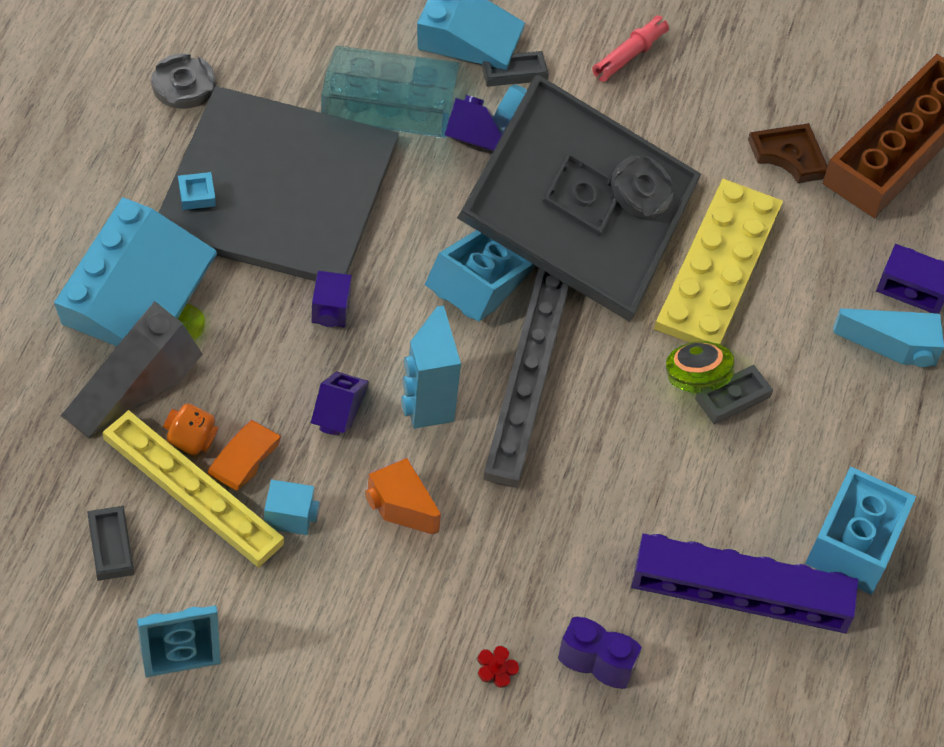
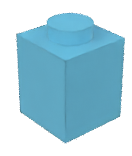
(291, 507)

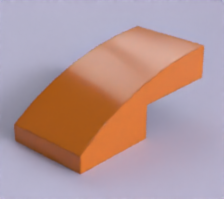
(242, 455)

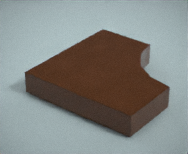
(792, 149)

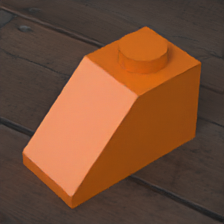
(402, 497)

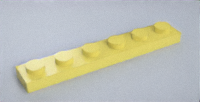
(193, 488)

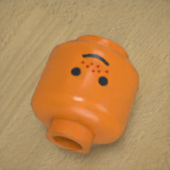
(190, 429)

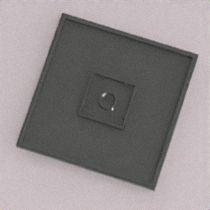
(285, 183)
(554, 200)

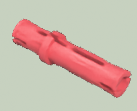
(639, 41)

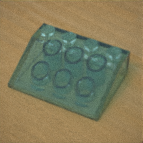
(390, 90)

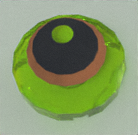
(700, 366)

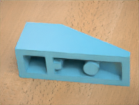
(901, 336)

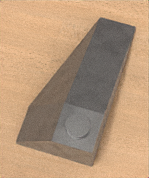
(144, 364)

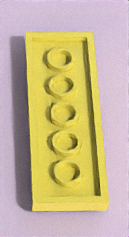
(718, 264)

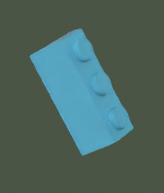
(431, 373)

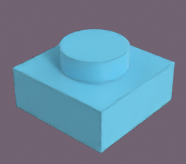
(196, 191)

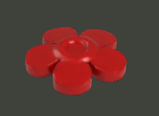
(496, 666)

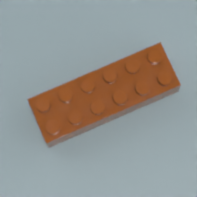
(892, 143)

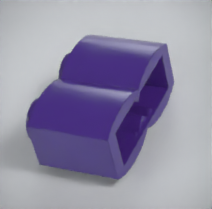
(593, 650)

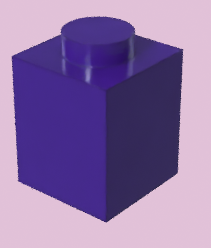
(331, 299)

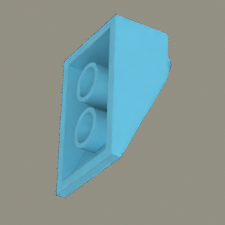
(469, 31)
(477, 274)
(861, 529)
(179, 640)

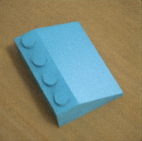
(127, 268)

